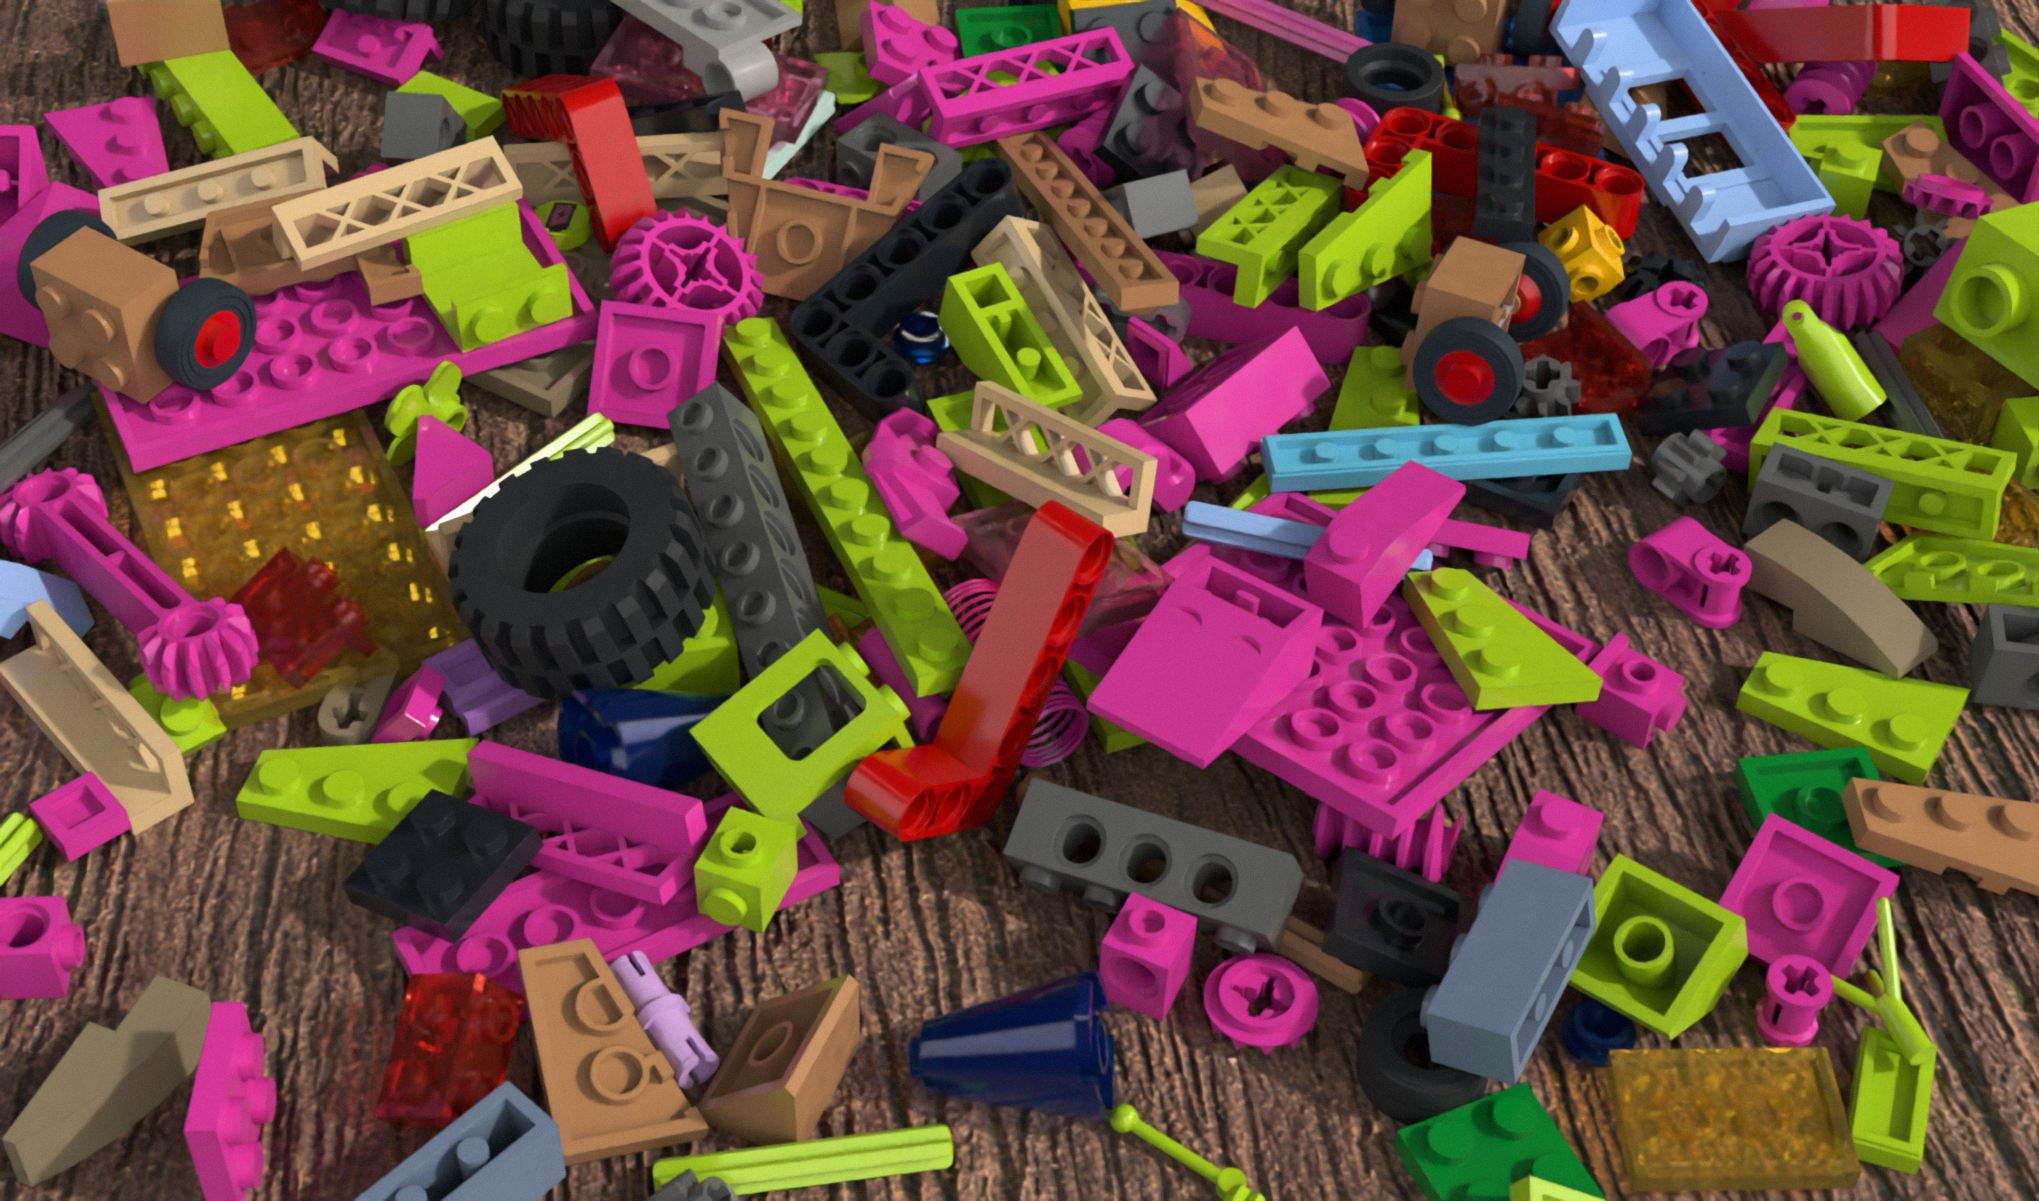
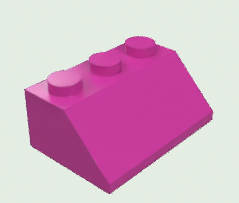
(1991, 129)
(1236, 401)

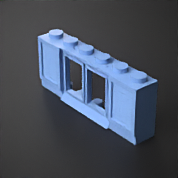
(1667, 40)

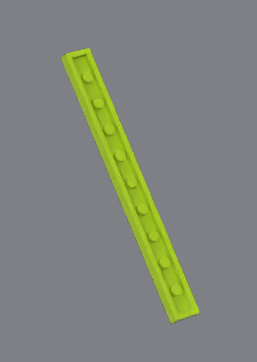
(848, 508)

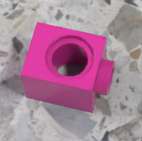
(37, 947)
(1147, 955)

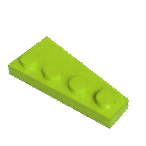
(1370, 400)
(1959, 570)

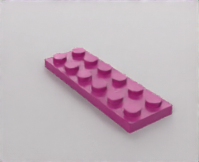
(560, 909)

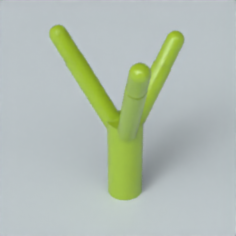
(1886, 996)

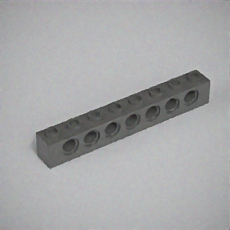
(763, 577)

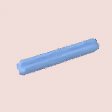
(1261, 533)

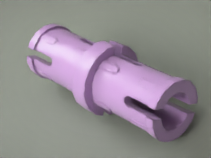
(665, 1020)

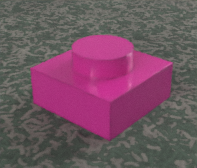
(411, 709)
(80, 816)

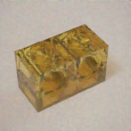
(1959, 382)

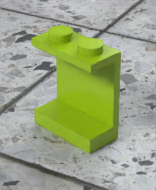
(486, 279)

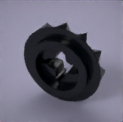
(1644, 273)

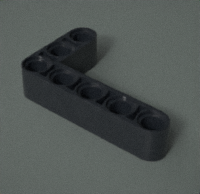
(848, 315)

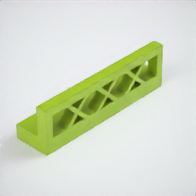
(1274, 226)
(1926, 493)

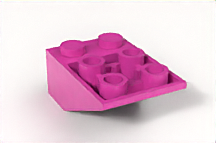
(1209, 661)

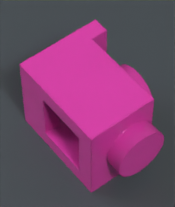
(1635, 694)

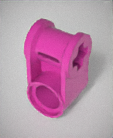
(1661, 320)
(1692, 564)

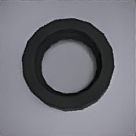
(1397, 65)

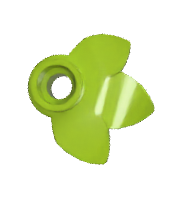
(849, 77)
(434, 398)

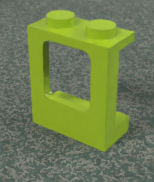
(760, 770)

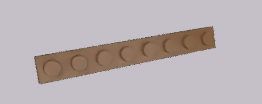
(1088, 224)

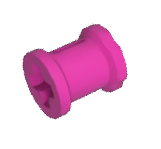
(1798, 1010)

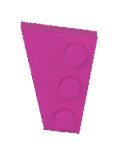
(112, 140)

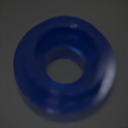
(920, 338)
(1593, 1019)

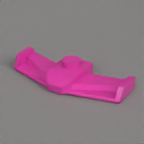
(915, 481)

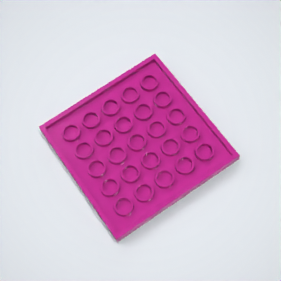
(1379, 716)

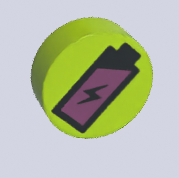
(565, 223)

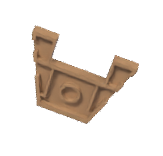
(802, 231)
(242, 252)

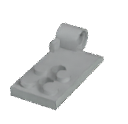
(722, 38)

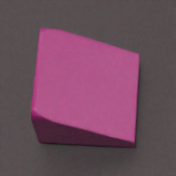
(1156, 355)

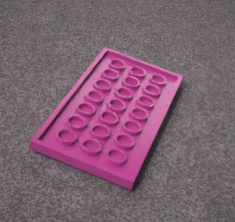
(324, 354)

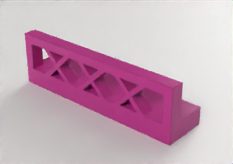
(1041, 102)
(593, 814)

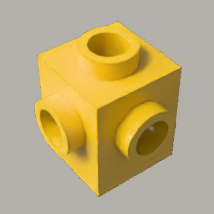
(1587, 253)

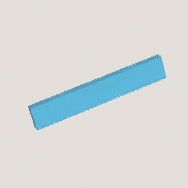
(1452, 450)

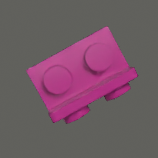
(377, 47)

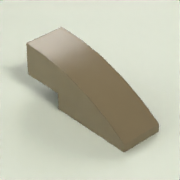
(1837, 599)
(109, 1081)

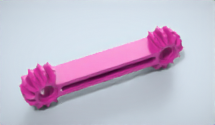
(182, 642)

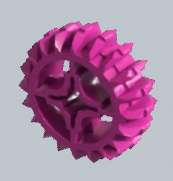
(668, 249)
(1830, 264)

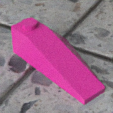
(17, 315)

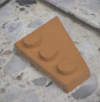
(1301, 129)
(1921, 150)
(596, 1061)

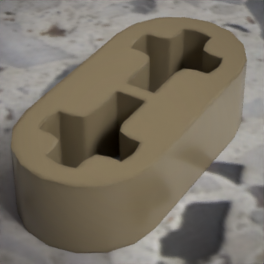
(339, 707)

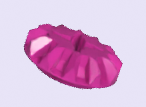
(1947, 196)
(1247, 979)

